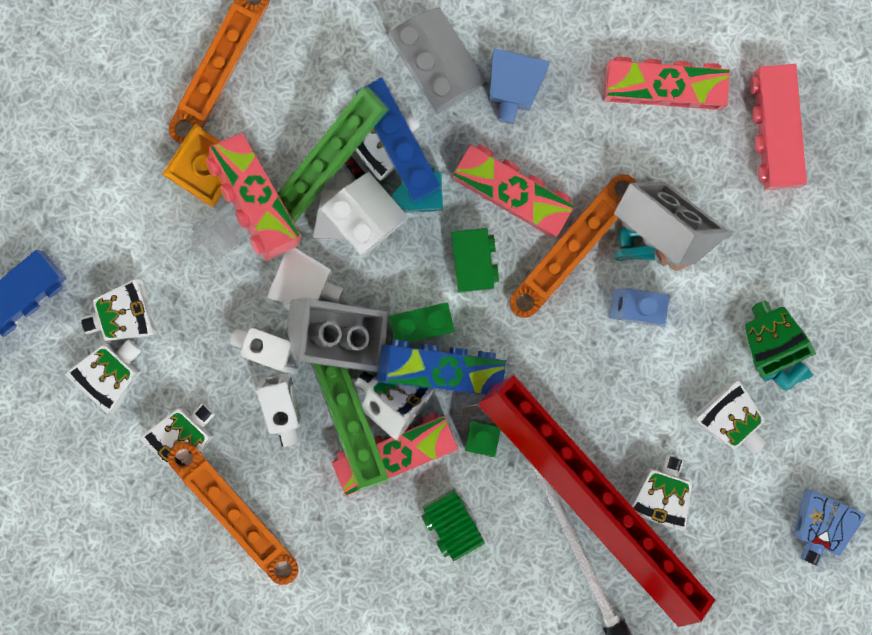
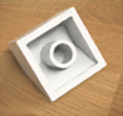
(364, 213)

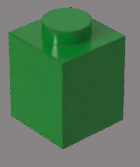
(482, 438)

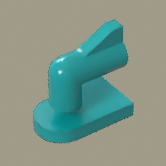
(628, 253)
(797, 374)

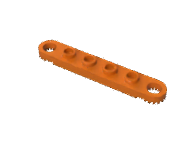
(218, 65)
(570, 248)
(233, 513)

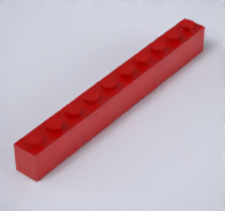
(597, 502)

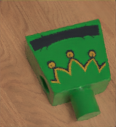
(776, 339)

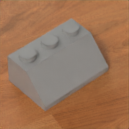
(436, 58)
(669, 222)
(336, 334)

